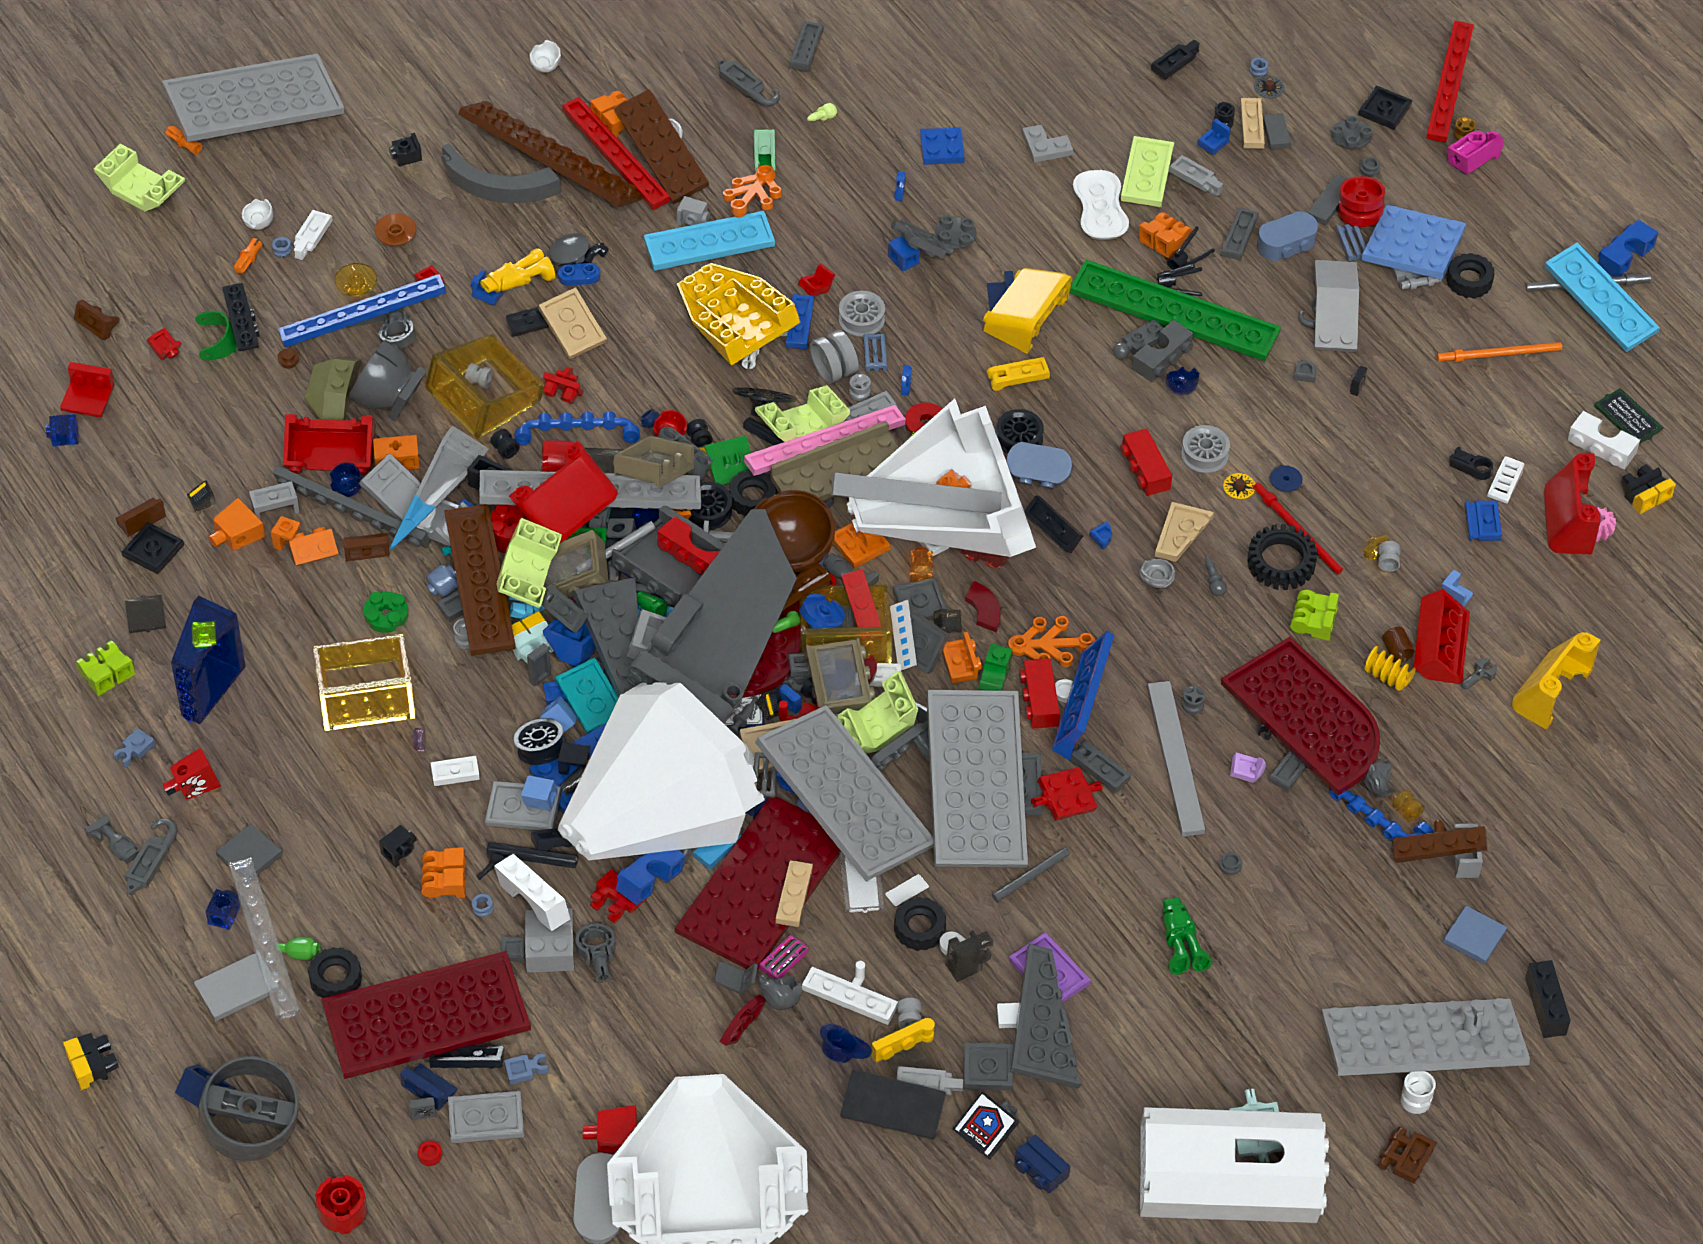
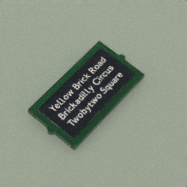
(1628, 415)

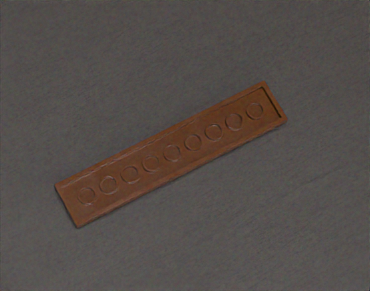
(550, 153)

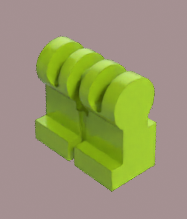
(1315, 614)
(113, 667)

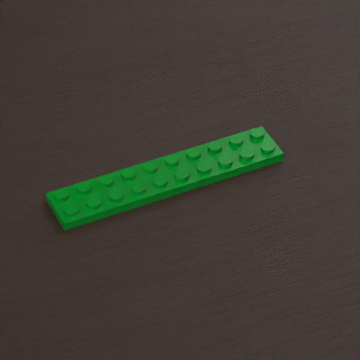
(1164, 305)

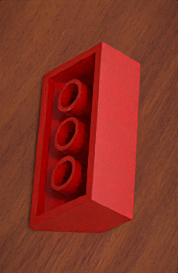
(1441, 638)

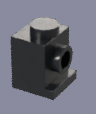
(406, 150)
(397, 845)

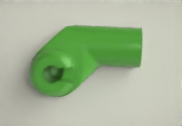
(790, 621)

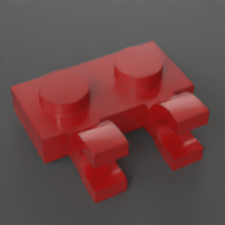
(607, 888)

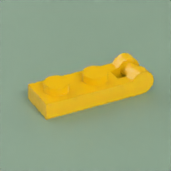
(1018, 373)
(903, 1039)

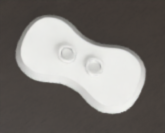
(1101, 208)

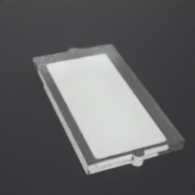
(857, 893)

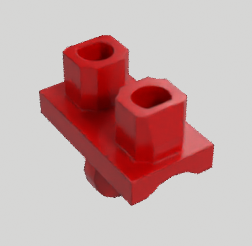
(563, 381)

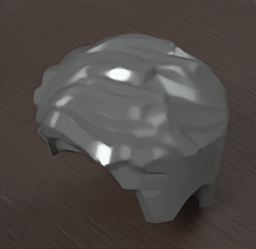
(1378, 778)

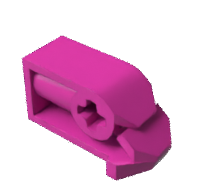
(1474, 150)

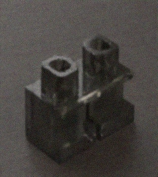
(967, 956)

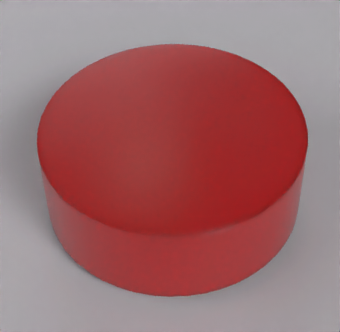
(429, 1153)

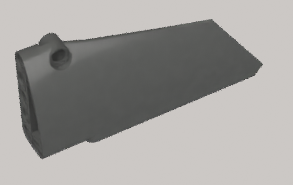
(723, 622)

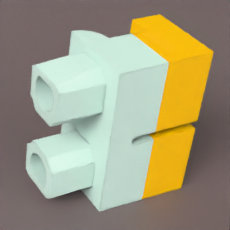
(529, 635)

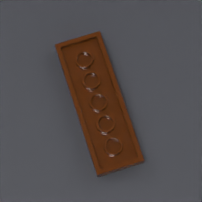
(661, 146)

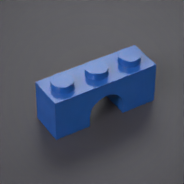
(1636, 238)
(638, 879)

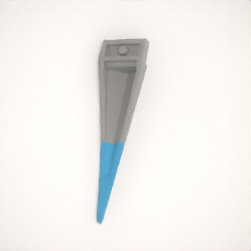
(443, 476)

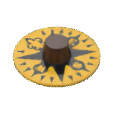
(1239, 486)

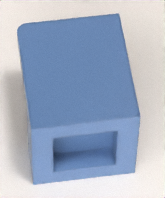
(1452, 586)
(561, 712)
(539, 793)

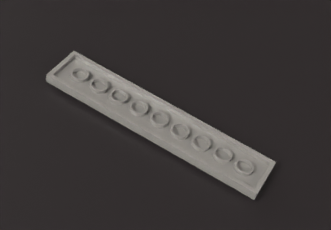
(632, 493)

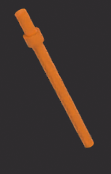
(1459, 355)

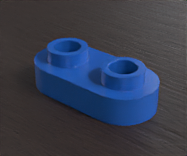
(578, 274)

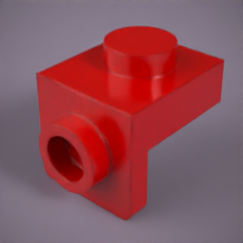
(818, 282)
(164, 344)

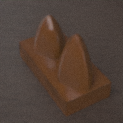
(94, 320)

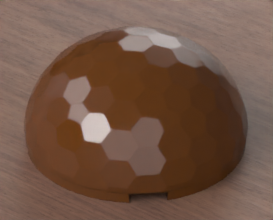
(801, 525)

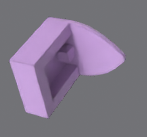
(1247, 767)

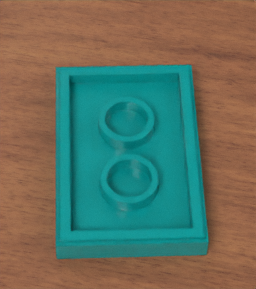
(588, 694)

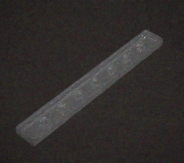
(264, 939)

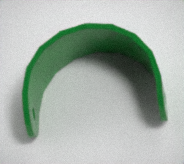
(226, 344)

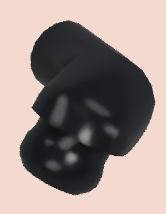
(598, 248)

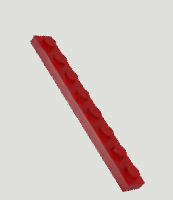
(1450, 81)
(615, 152)

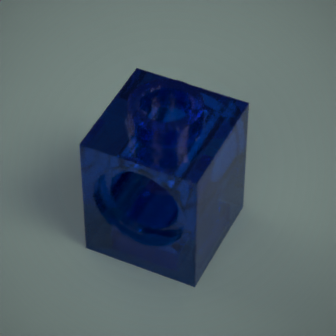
(63, 430)
(221, 916)

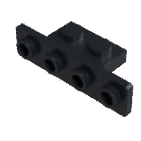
(241, 317)

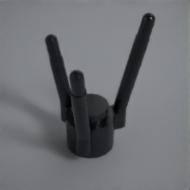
(1179, 257)
(1167, 278)

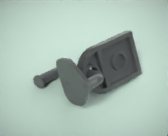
(916, 734)

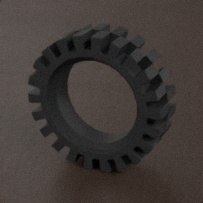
(1287, 537)

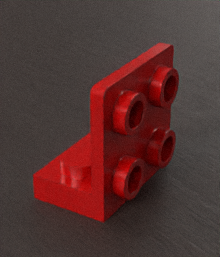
(88, 389)

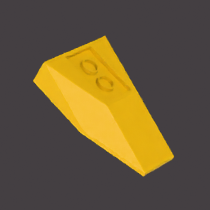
(736, 310)

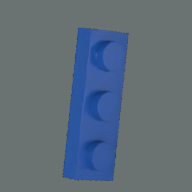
(798, 335)

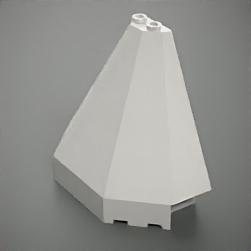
(969, 448)
(660, 779)
(707, 1169)

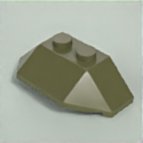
(331, 386)

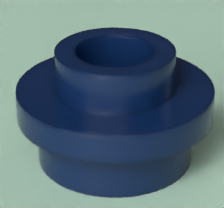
(649, 418)

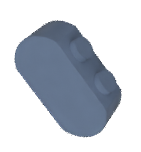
(1287, 236)
(1039, 464)

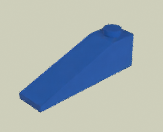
(568, 645)

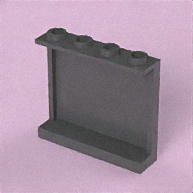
(659, 569)

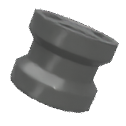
(1193, 700)

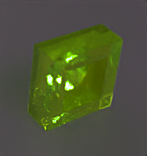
(204, 633)

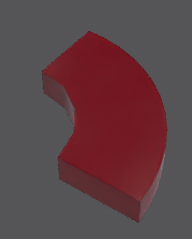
(986, 606)
(742, 1020)

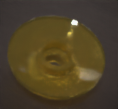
(355, 279)

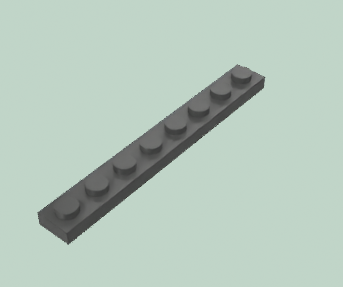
(344, 504)

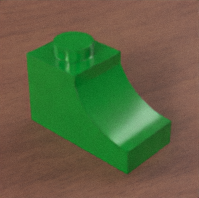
(996, 668)

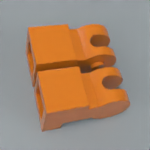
(604, 110)
(1164, 234)
(444, 873)

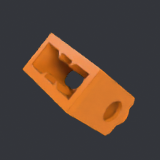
(236, 526)

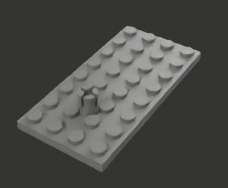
(252, 97)
(976, 779)
(845, 792)
(1424, 1037)

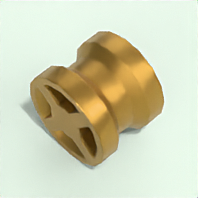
(1463, 127)

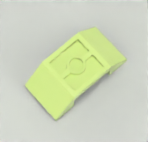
(135, 182)
(820, 412)
(528, 562)
(882, 718)

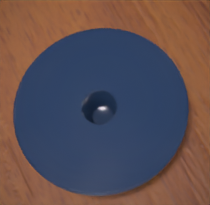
(1286, 478)

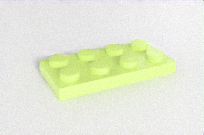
(1147, 171)

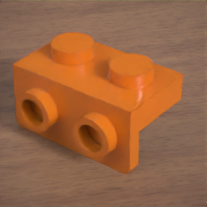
(313, 546)
(961, 659)

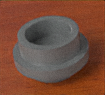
(1370, 166)
(1230, 863)

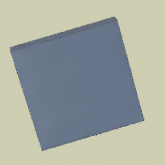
(1475, 935)

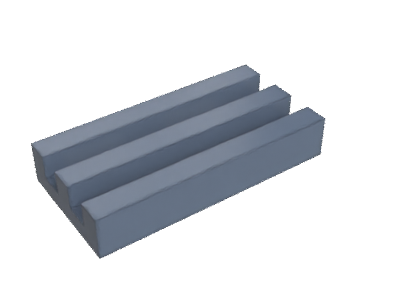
(1349, 229)
(876, 365)

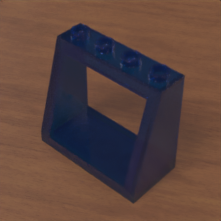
(214, 665)

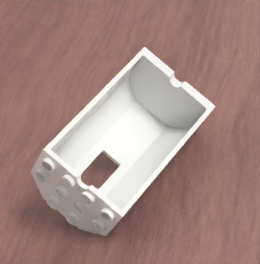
(1194, 1173)

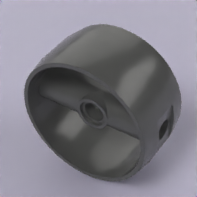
(267, 1110)

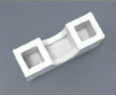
(1616, 450)

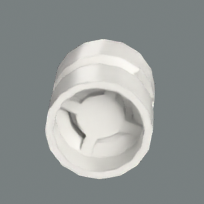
(1417, 1092)

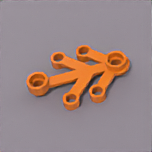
(763, 175)
(1048, 643)

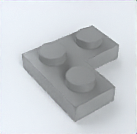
(1043, 148)

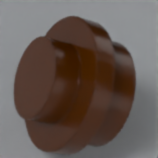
(288, 358)

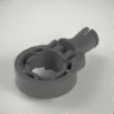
(397, 325)
(597, 952)

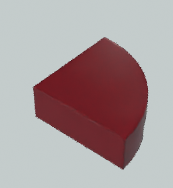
(871, 662)

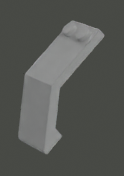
(1336, 305)
(395, 489)

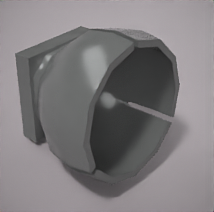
(387, 381)

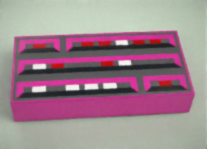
(783, 957)

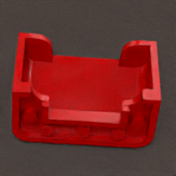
(327, 443)
(569, 495)
(1569, 524)

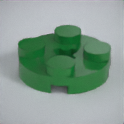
(385, 601)

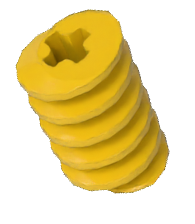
(1387, 670)

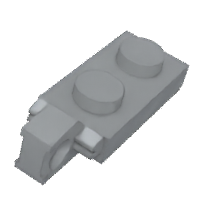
(1196, 175)
(930, 1078)

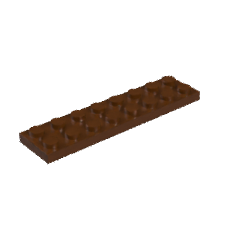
(477, 573)

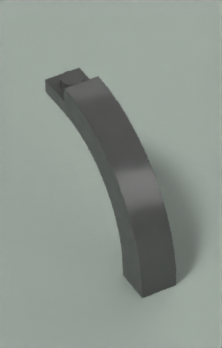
(499, 188)

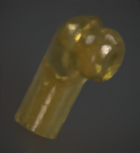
(1374, 542)

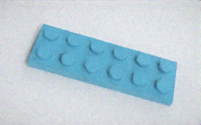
(709, 240)
(1602, 297)

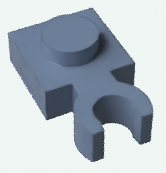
(134, 745)
(521, 1068)

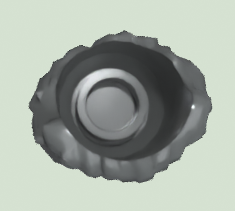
(779, 992)

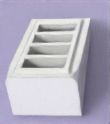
(1511, 468)

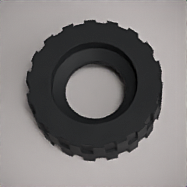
(1467, 288)
(745, 480)
(923, 907)
(329, 958)

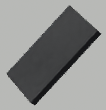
(893, 1104)

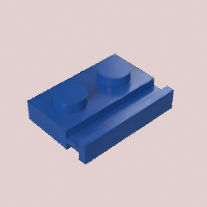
(1483, 520)

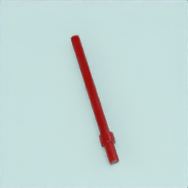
(1272, 501)

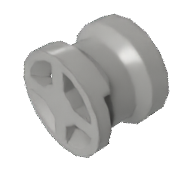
(859, 387)

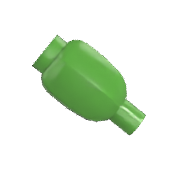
(301, 948)

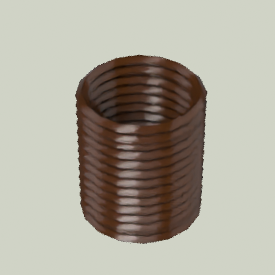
(1398, 644)

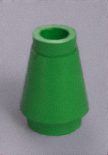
(651, 603)

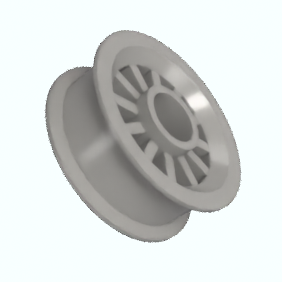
(861, 313)
(1205, 449)

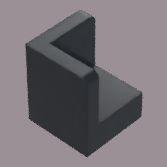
(572, 755)

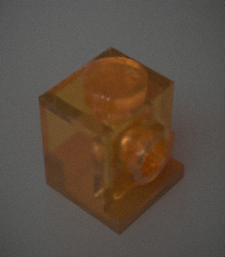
(921, 561)

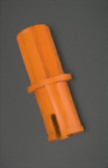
(178, 136)
(247, 256)

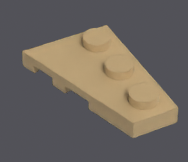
(1180, 530)

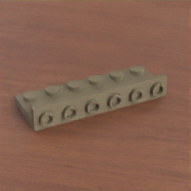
(849, 455)

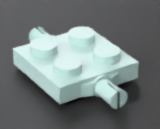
(1256, 1148)

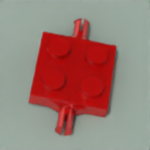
(1067, 793)

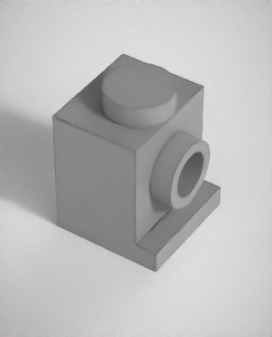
(692, 211)

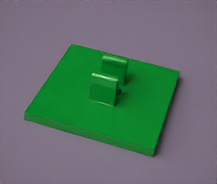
(728, 458)

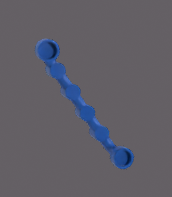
(630, 432)
(1376, 817)

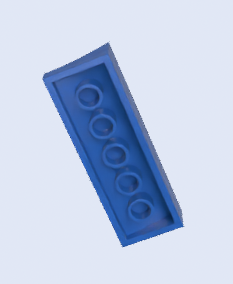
(1082, 695)

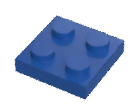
(942, 146)

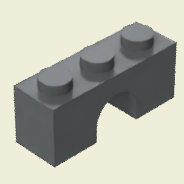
(1153, 362)

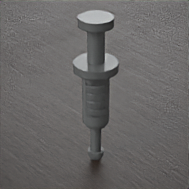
(740, 719)

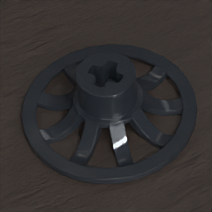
(757, 400)

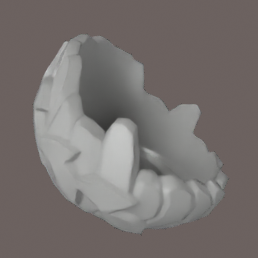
(1157, 573)

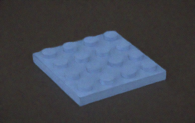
(1414, 242)

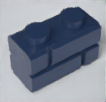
(1041, 1164)

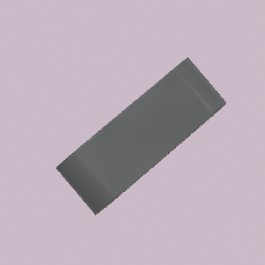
(701, 460)

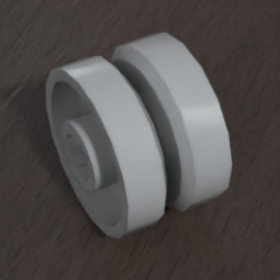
(834, 356)

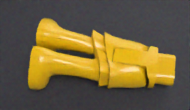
(515, 275)

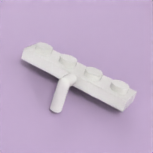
(850, 994)

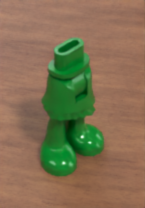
(1181, 928)

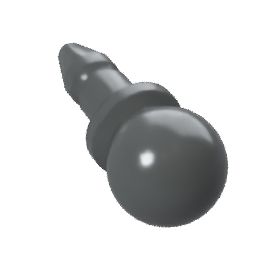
(1217, 585)

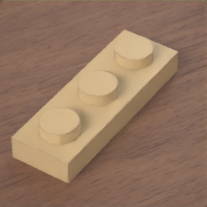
(1252, 123)
(794, 893)

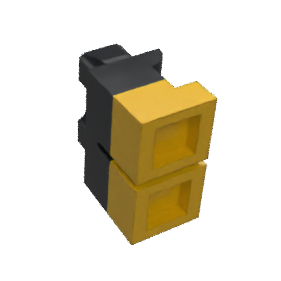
(1648, 489)
(86, 1060)

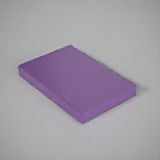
(1070, 976)

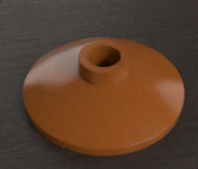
(395, 229)

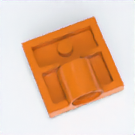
(859, 546)

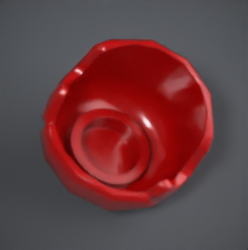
(670, 419)

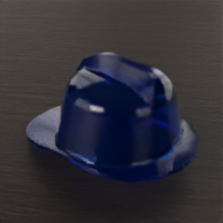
(842, 1045)

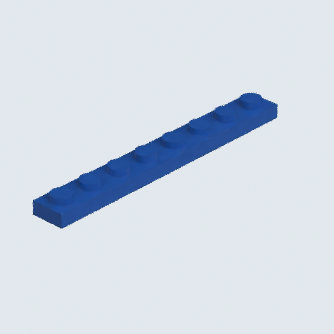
(362, 310)

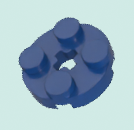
(822, 613)

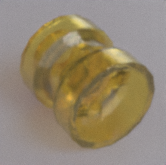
(1408, 805)

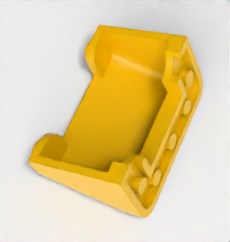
(1027, 306)
(1539, 692)

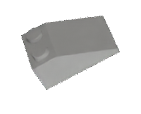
(548, 949)

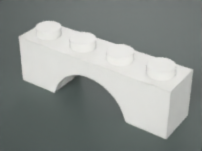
(545, 901)

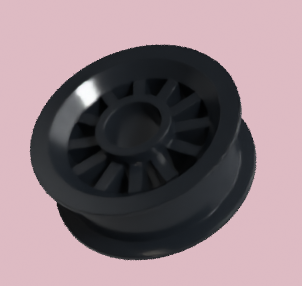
(1017, 427)
(715, 506)
(539, 741)

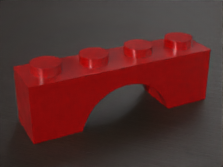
(676, 540)

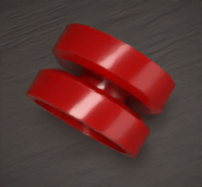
(1361, 201)

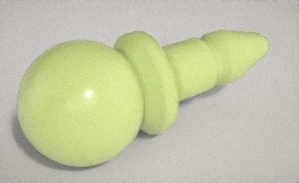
(824, 112)

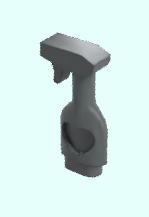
(839, 566)
(119, 844)

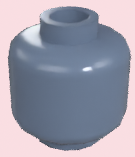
(442, 581)

